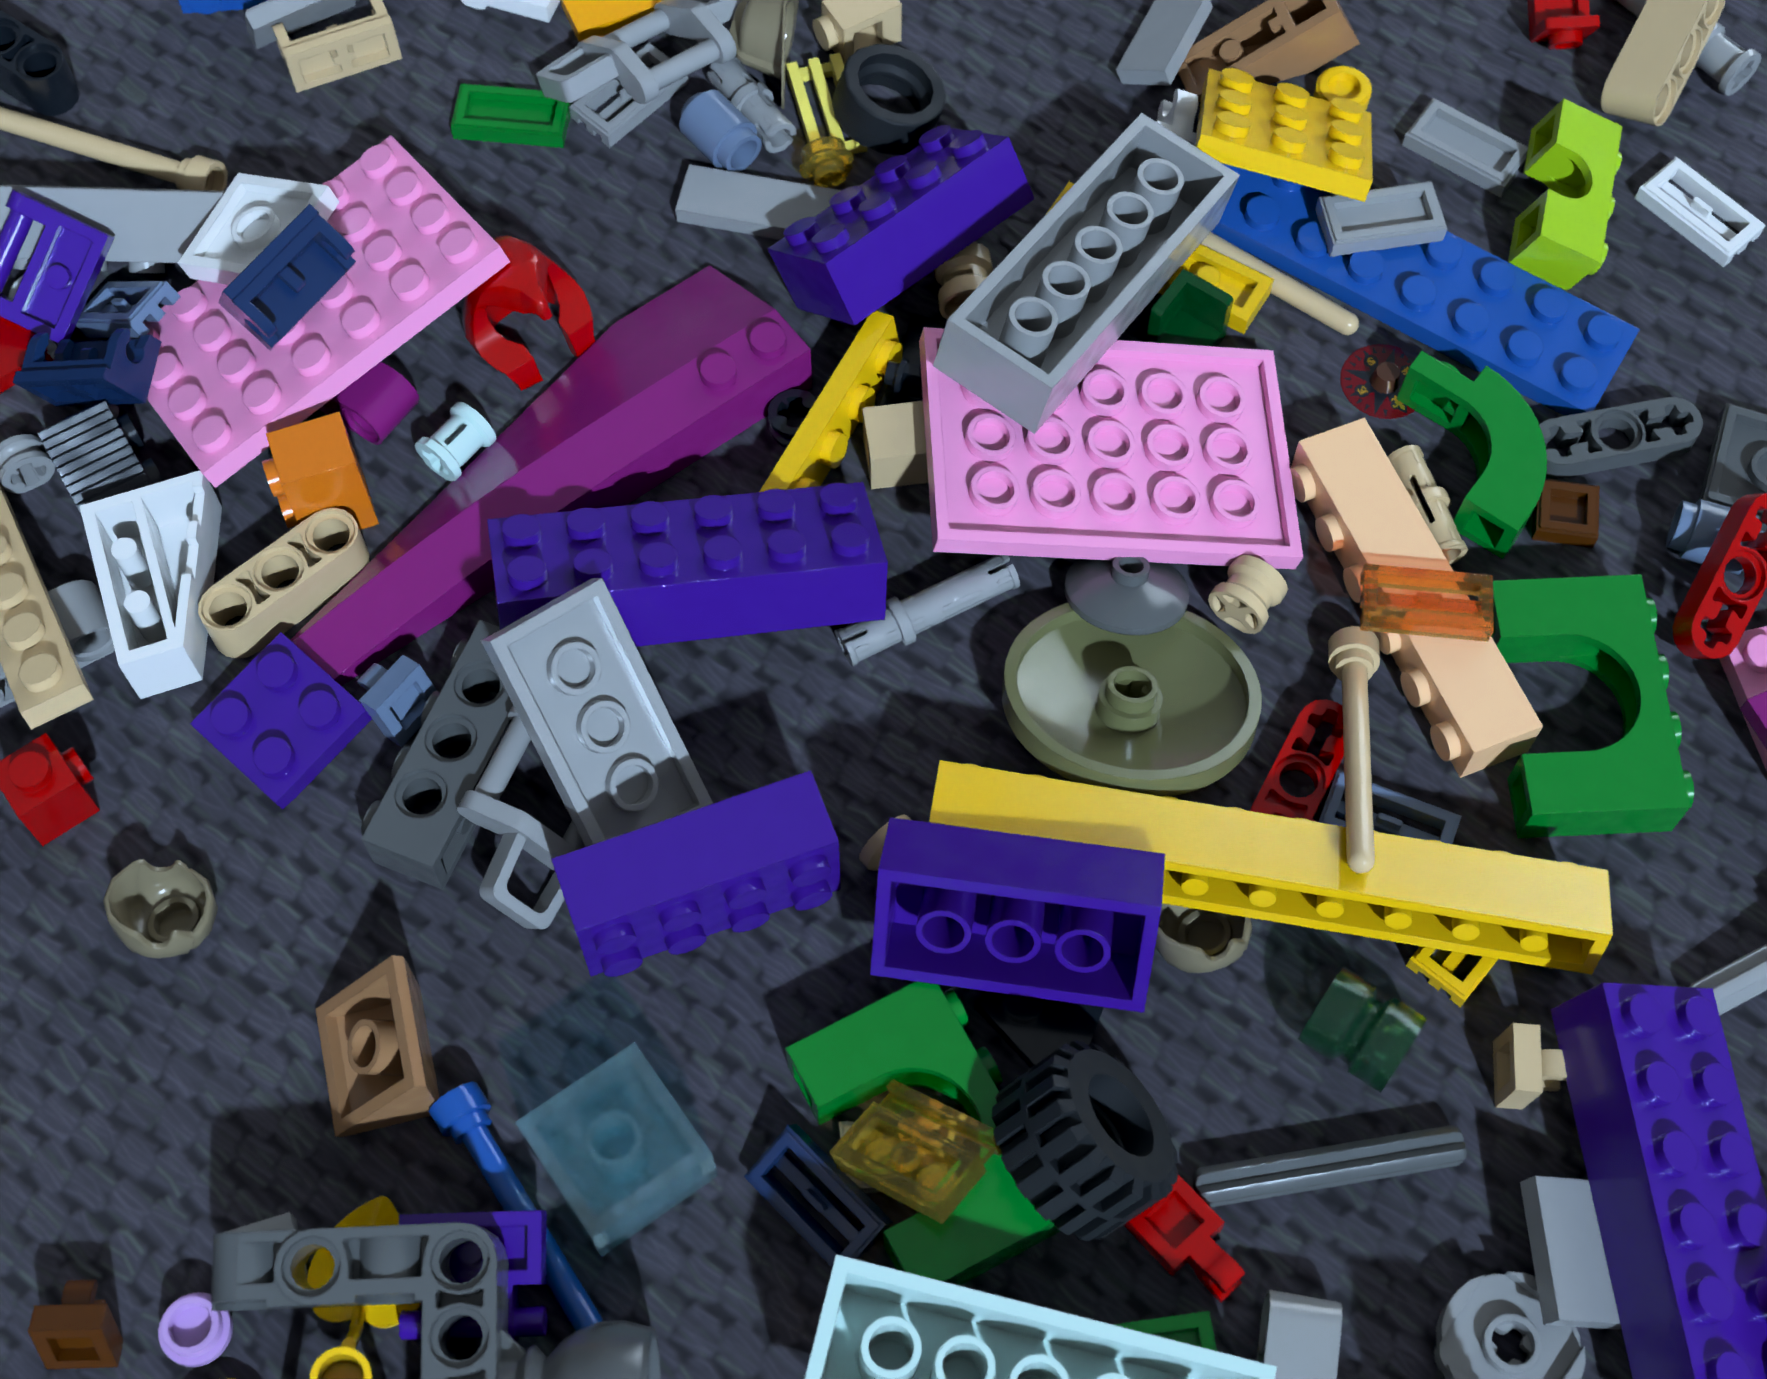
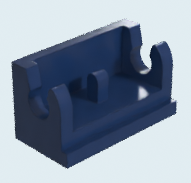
(288, 277)
(90, 371)

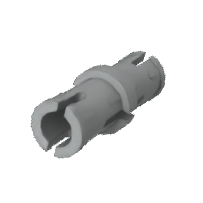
(754, 102)

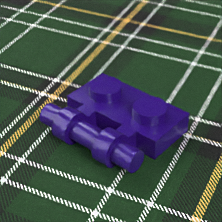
(526, 1249)

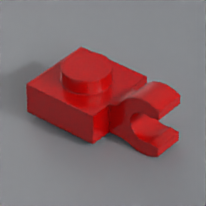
(1182, 1232)

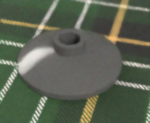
(1127, 594)

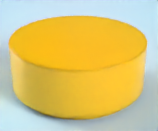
(1344, 83)

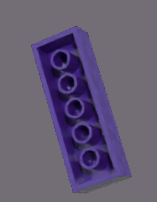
(703, 562)
(1670, 1178)

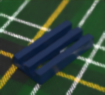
(836, 1180)

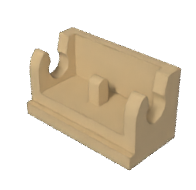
(339, 49)

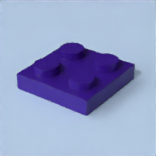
(282, 720)

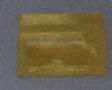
(916, 1151)

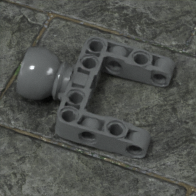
(410, 1268)

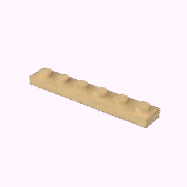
(32, 639)

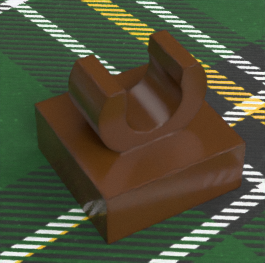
(77, 1331)

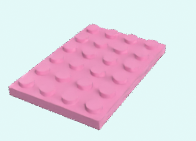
(412, 264)
(1146, 458)

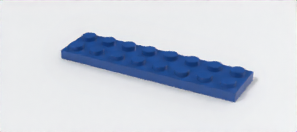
(1441, 296)

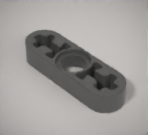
(1634, 422)

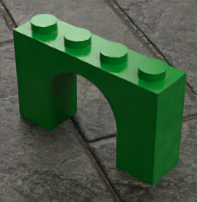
(1609, 631)
(922, 1043)

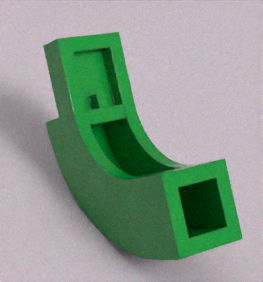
(1501, 438)

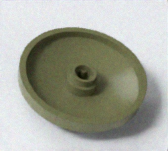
(1131, 709)

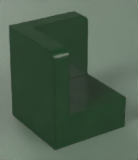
(1190, 313)

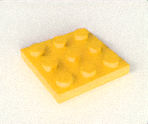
(1286, 133)

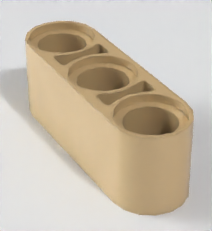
(1659, 58)
(271, 610)

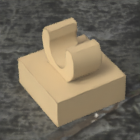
(1523, 1068)

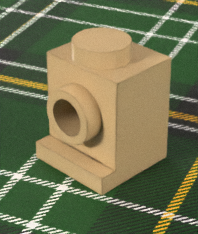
(857, 24)

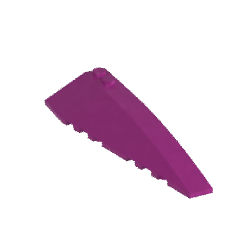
(600, 436)

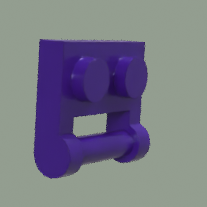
(58, 272)

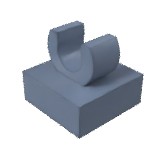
(396, 697)

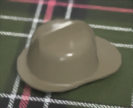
(765, 36)

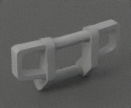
(611, 56)
(518, 832)

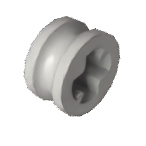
(24, 463)

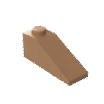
(1272, 42)

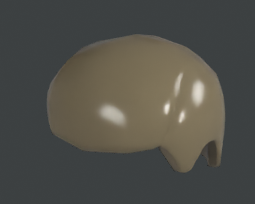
(160, 908)
(1200, 938)

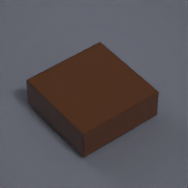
(1567, 514)

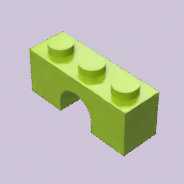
(1567, 225)

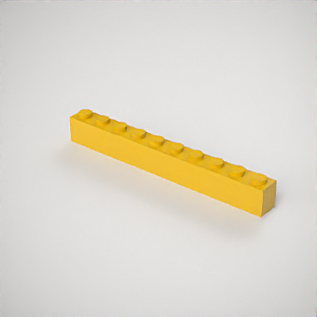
(1300, 872)

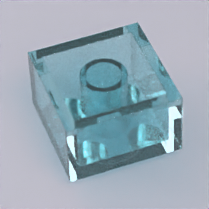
(617, 1148)

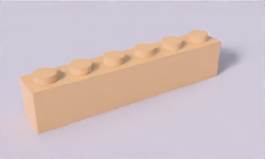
(1370, 519)

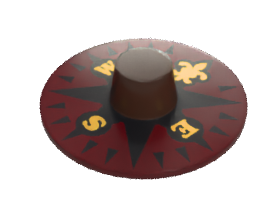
(1373, 380)

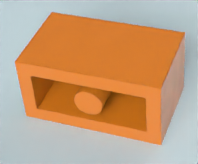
(316, 471)

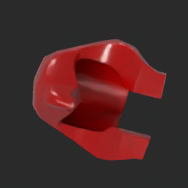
(525, 287)

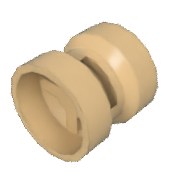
(962, 276)

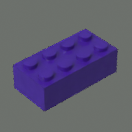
(900, 223)
(700, 874)
(1017, 914)

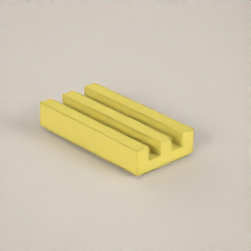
(817, 73)

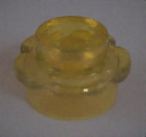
(826, 161)

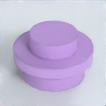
(193, 1332)

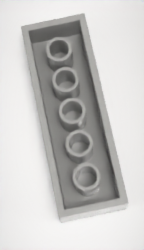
(1084, 272)

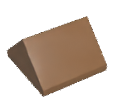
(377, 1051)

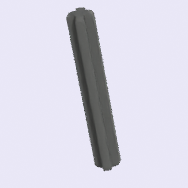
(1330, 1166)

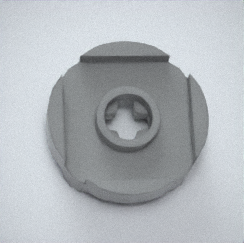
(1499, 1304)

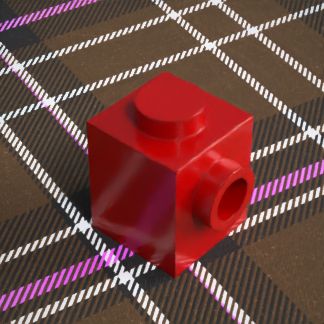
(47, 788)

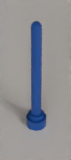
(465, 1118)

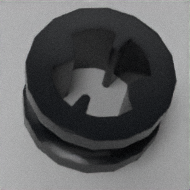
(779, 410)

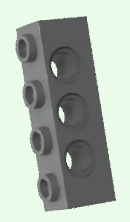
(433, 842)

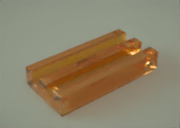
(1426, 612)

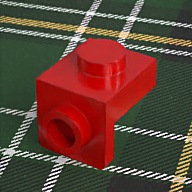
(1561, 22)

